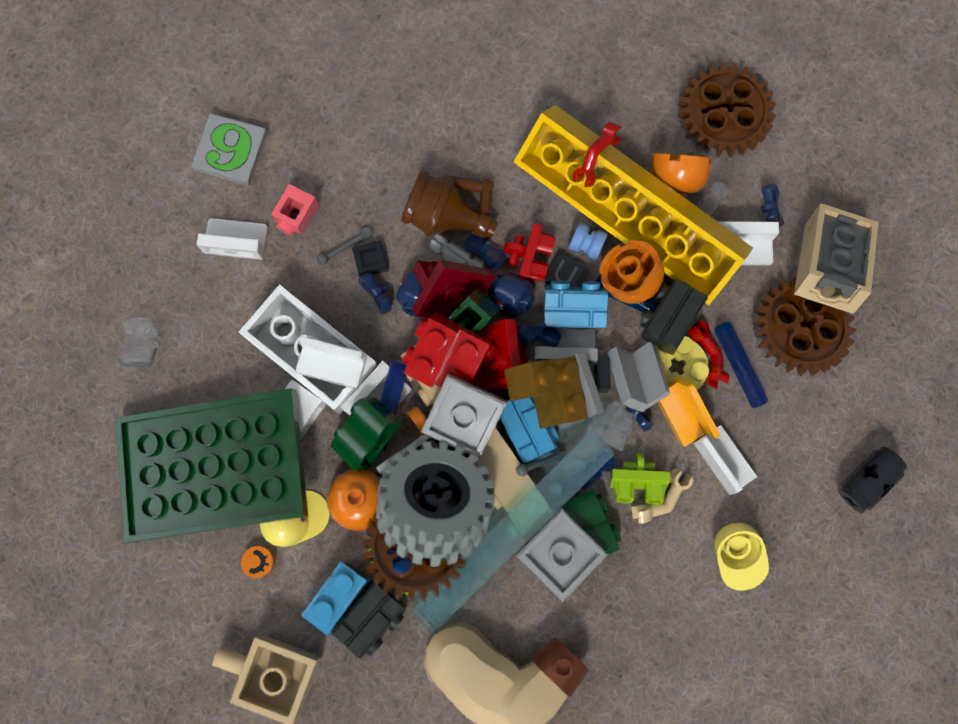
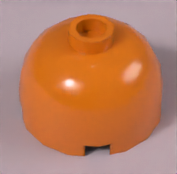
(681, 172)
(632, 272)
(354, 499)

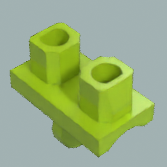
(639, 476)

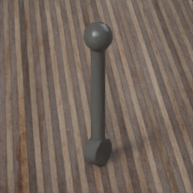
(365, 233)
(558, 455)

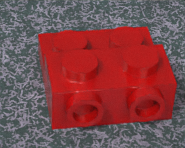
(444, 349)

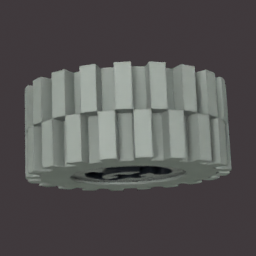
(435, 528)

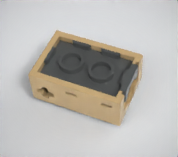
(837, 258)

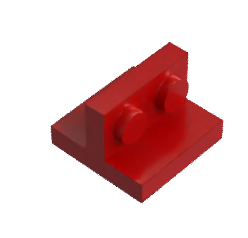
(503, 353)

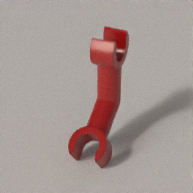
(608, 137)
(701, 333)

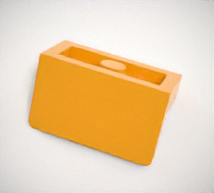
(687, 412)

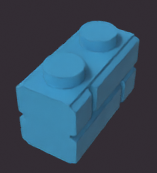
(575, 305)
(523, 430)
(335, 597)

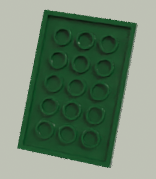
(211, 466)

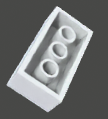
(276, 333)

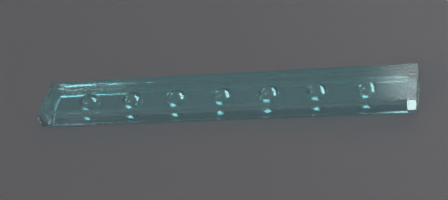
(516, 529)

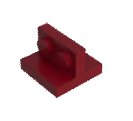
(447, 286)

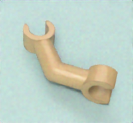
(646, 512)

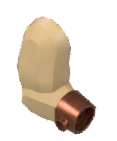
(491, 685)

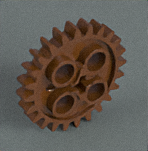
(726, 110)
(779, 335)
(416, 580)

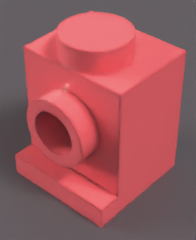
(294, 201)

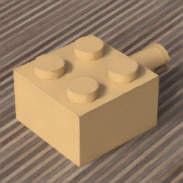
(271, 677)

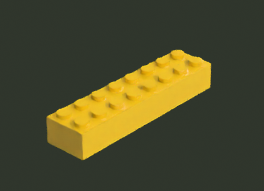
(632, 203)

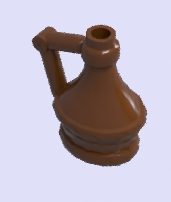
(438, 207)

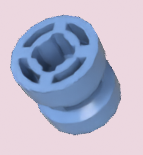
(588, 241)

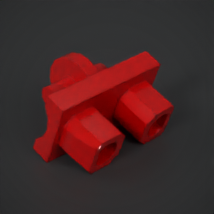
(538, 242)

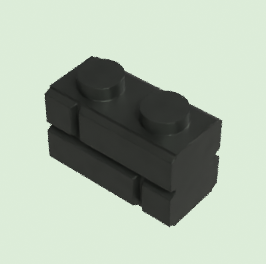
(674, 315)
(368, 621)

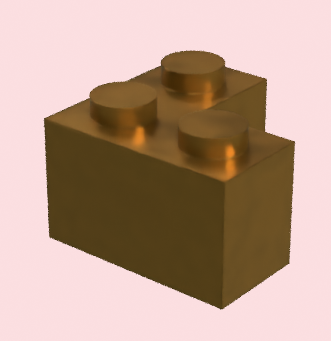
(555, 389)

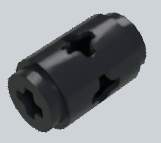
(872, 479)

